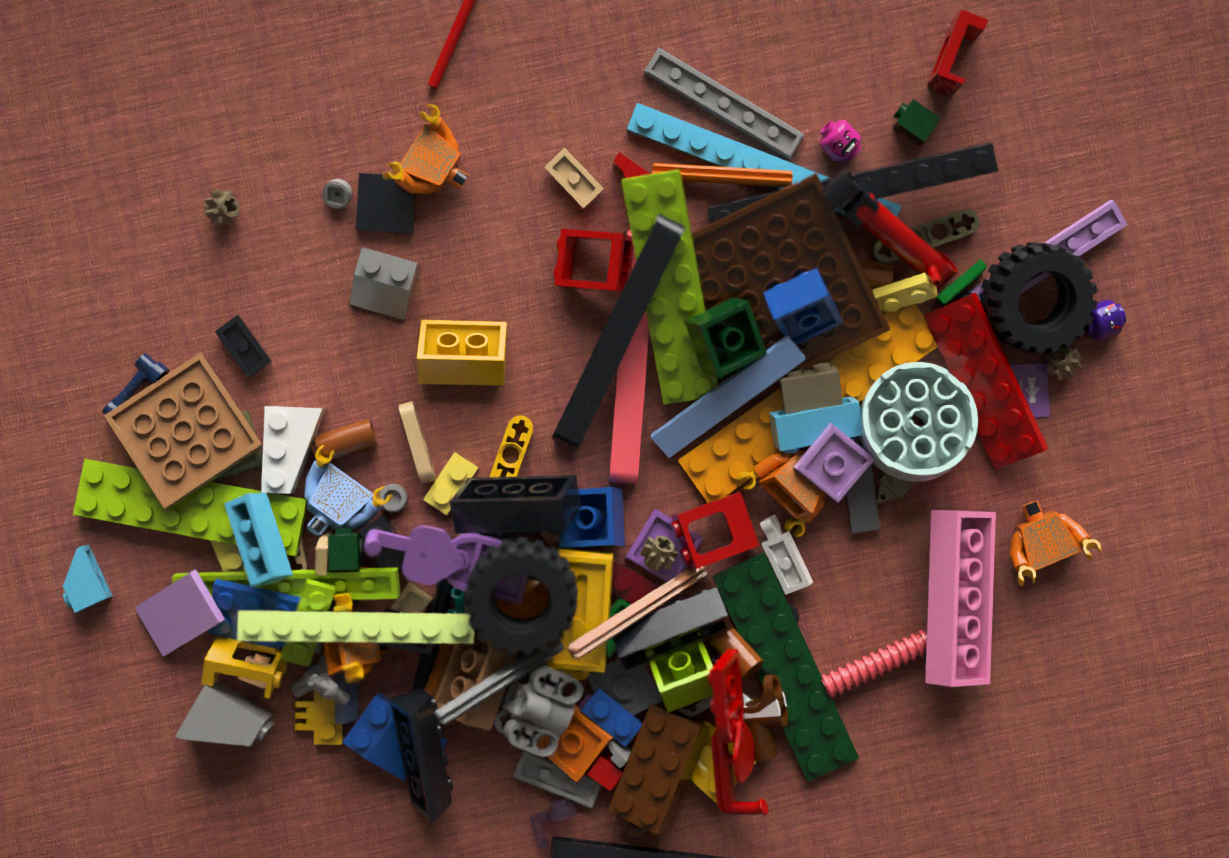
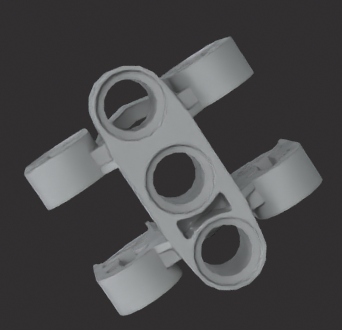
(537, 709)

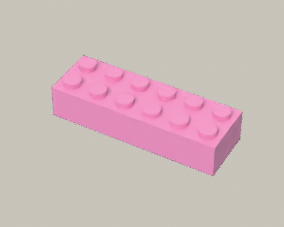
(960, 598)

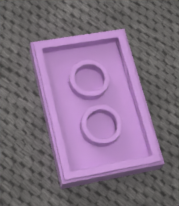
(179, 613)

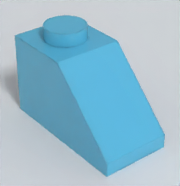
(85, 581)

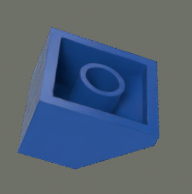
(803, 307)
(598, 520)

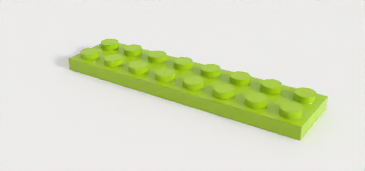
(679, 290)
(124, 497)

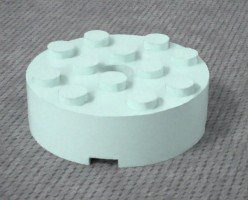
(935, 398)

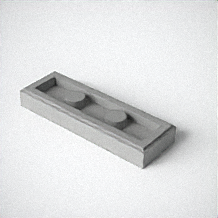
(549, 777)

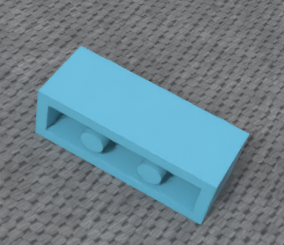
(804, 427)
(258, 539)

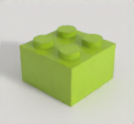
(683, 676)

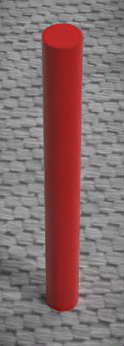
(450, 43)

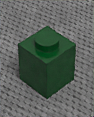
(915, 121)
(344, 550)

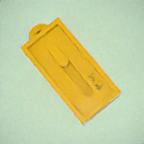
(594, 587)

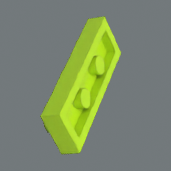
(314, 598)

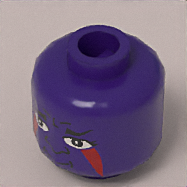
(1107, 320)

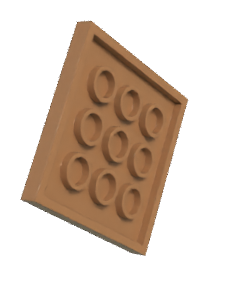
(183, 431)

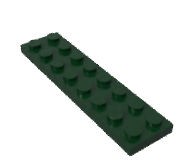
(771, 630)

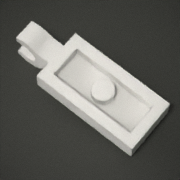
(784, 557)

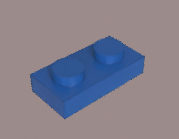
(612, 716)

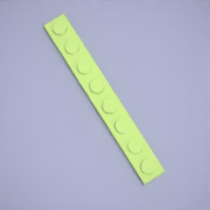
(354, 627)

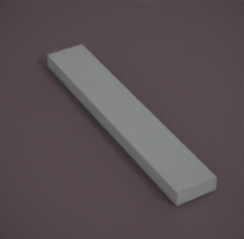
(723, 103)

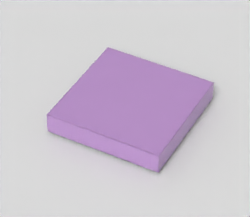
(834, 463)

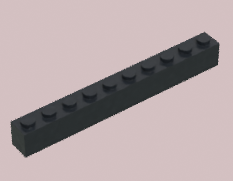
(900, 176)

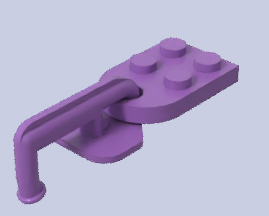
(435, 556)

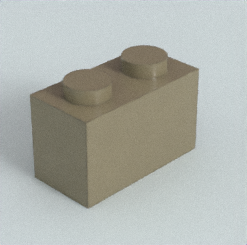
(810, 388)

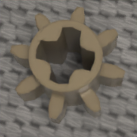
(221, 207)
(1064, 363)
(658, 553)

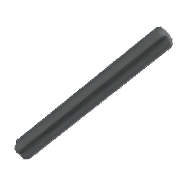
(495, 683)

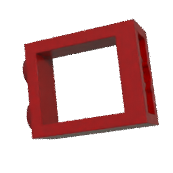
(619, 261)

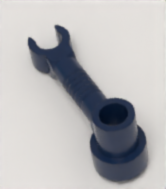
(148, 370)

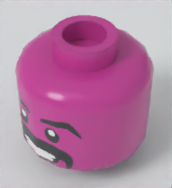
(840, 141)

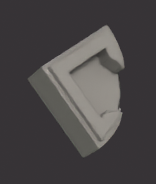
(619, 752)

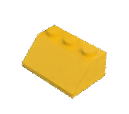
(462, 352)

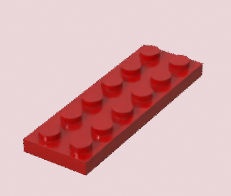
(980, 363)

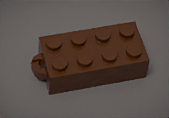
(658, 771)

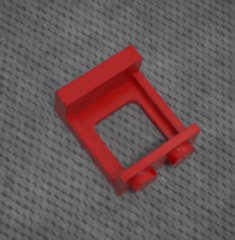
(965, 26)
(738, 524)

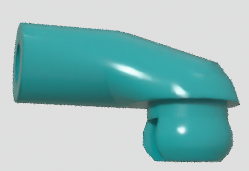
(459, 601)

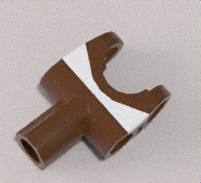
(765, 714)

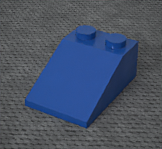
(376, 737)

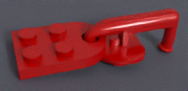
(731, 729)

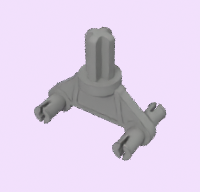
(317, 679)

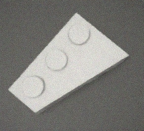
(287, 446)

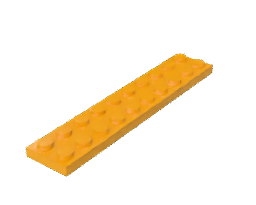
(749, 438)

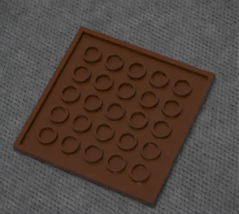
(777, 243)

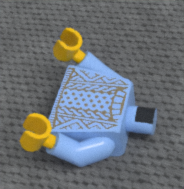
(337, 498)

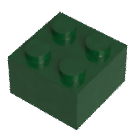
(725, 337)

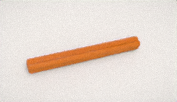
(728, 175)

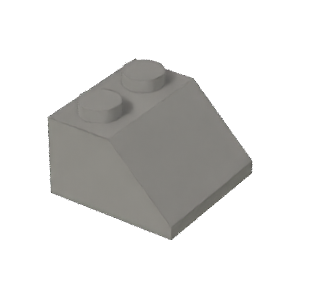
(383, 283)

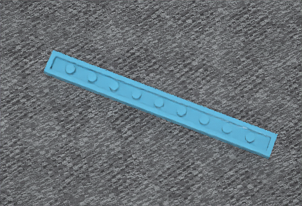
(714, 147)

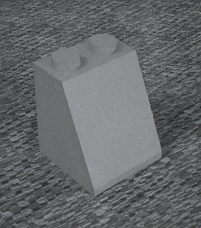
(225, 718)

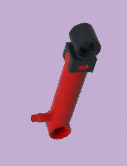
(864, 209)

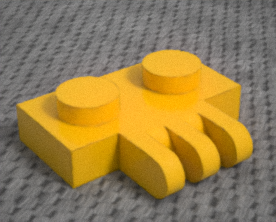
(321, 719)

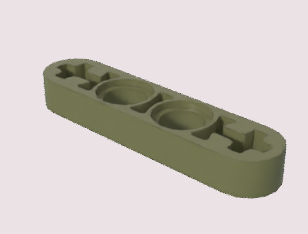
(924, 232)

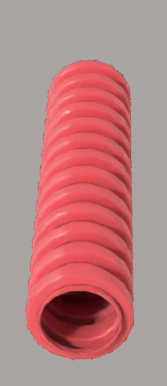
(875, 664)

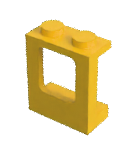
(221, 661)

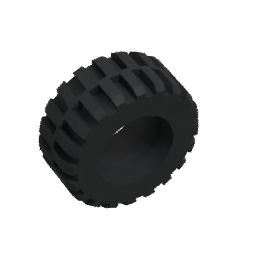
(1070, 312)
(513, 632)

